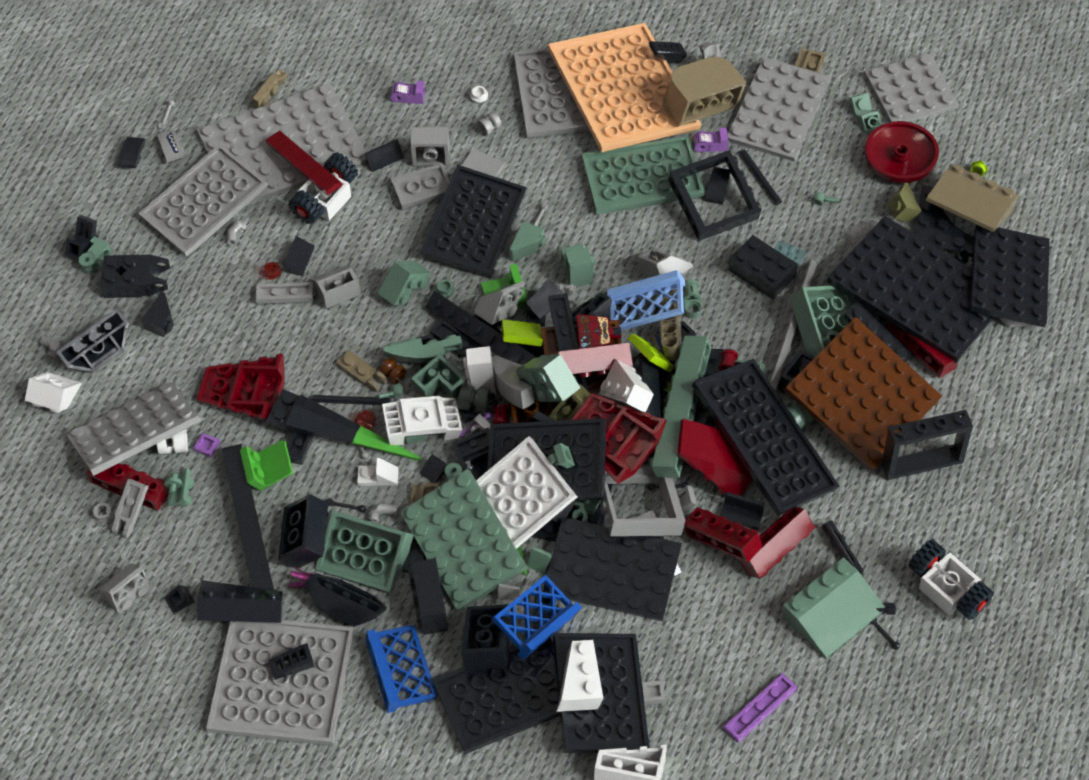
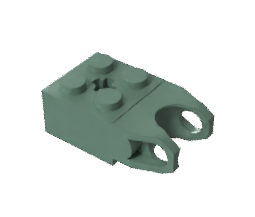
(549, 378)

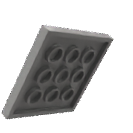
(911, 89)

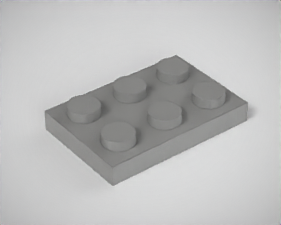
(421, 185)

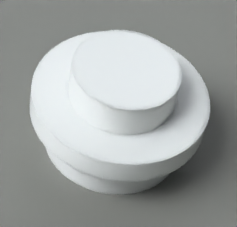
(479, 94)

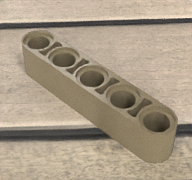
(671, 332)

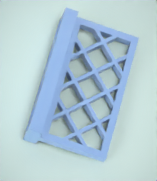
(646, 289)

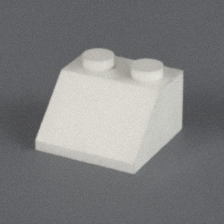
(51, 391)

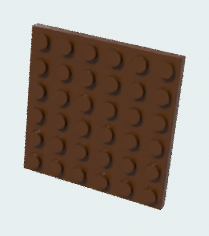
(860, 391)

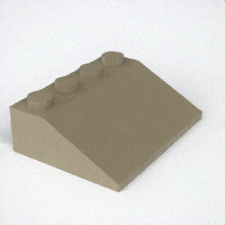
(973, 197)

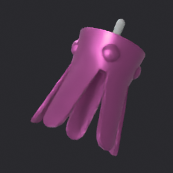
(302, 576)

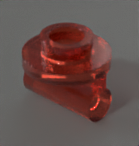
(366, 419)

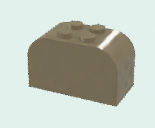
(703, 89)

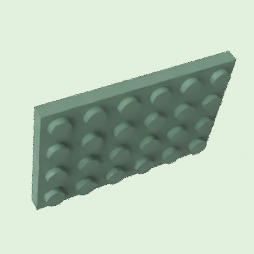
(639, 174)
(465, 538)

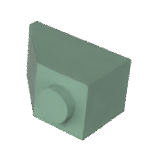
(527, 241)

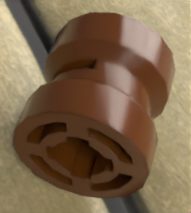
(392, 370)

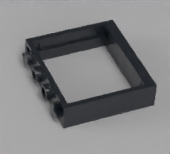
(688, 207)
(921, 430)

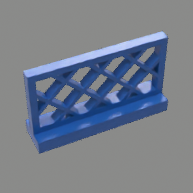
(544, 631)
(382, 667)

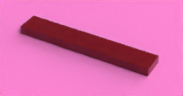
(303, 163)

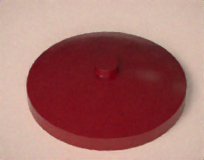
(901, 152)

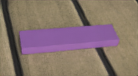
(759, 707)

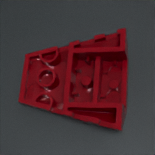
(244, 387)
(629, 434)
(711, 453)

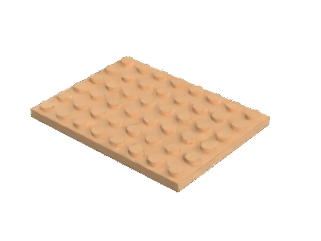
(618, 86)

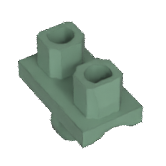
(178, 486)

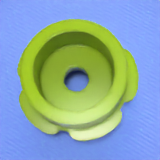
(974, 167)

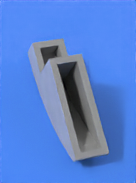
(510, 385)

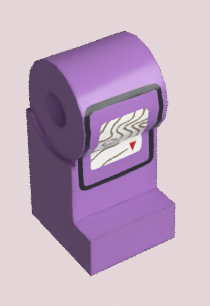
(408, 92)
(711, 141)

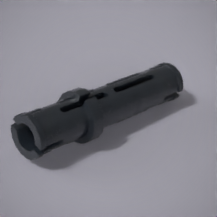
(838, 541)

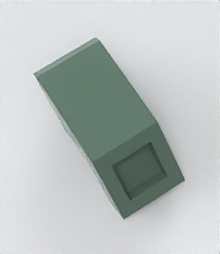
(862, 109)

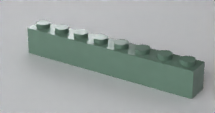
(681, 404)

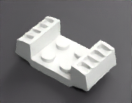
(422, 417)

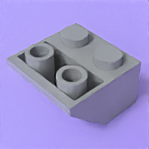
(656, 263)
(337, 286)
(500, 303)
(125, 587)

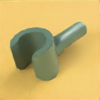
(820, 197)
(397, 389)

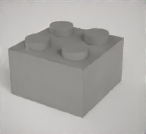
(430, 146)

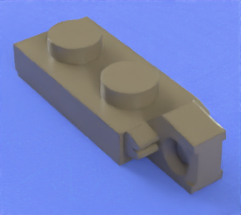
(269, 88)

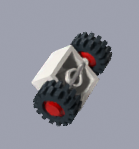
(312, 203)
(949, 581)

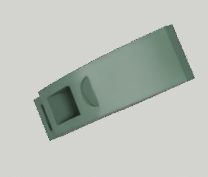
(415, 352)

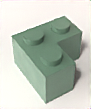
(578, 264)
(401, 280)
(438, 375)

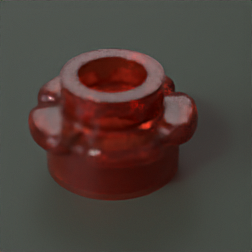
(272, 266)

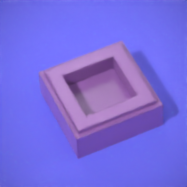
(206, 445)

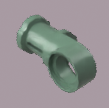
(695, 301)

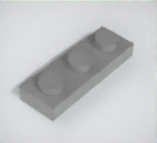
(284, 292)

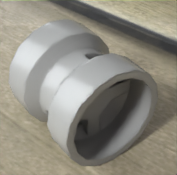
(489, 123)

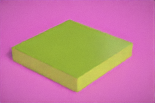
(521, 332)
(651, 352)

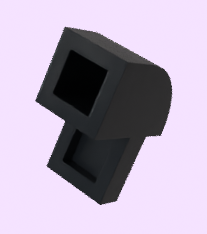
(80, 241)

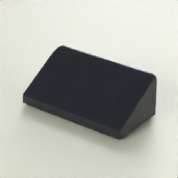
(384, 155)
(298, 256)
(538, 303)

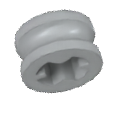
(102, 506)

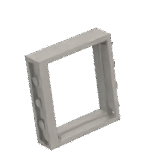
(645, 526)

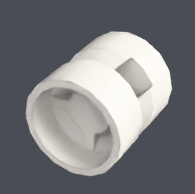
(179, 444)

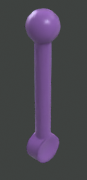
(488, 415)

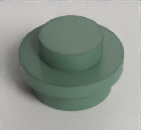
(445, 288)

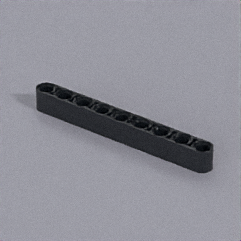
(247, 519)

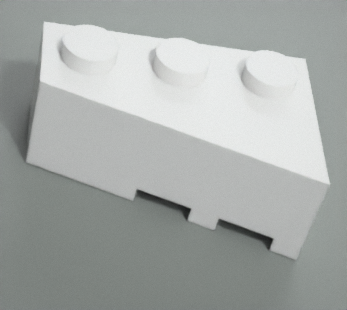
(479, 368)
(626, 387)
(581, 679)
(630, 764)

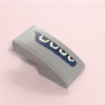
(170, 145)

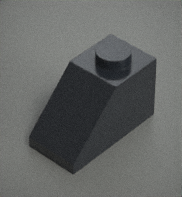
(158, 317)

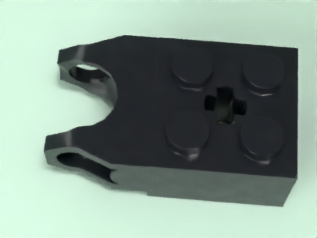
(132, 275)

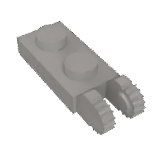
(129, 507)

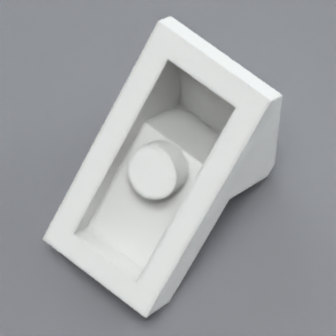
(378, 475)

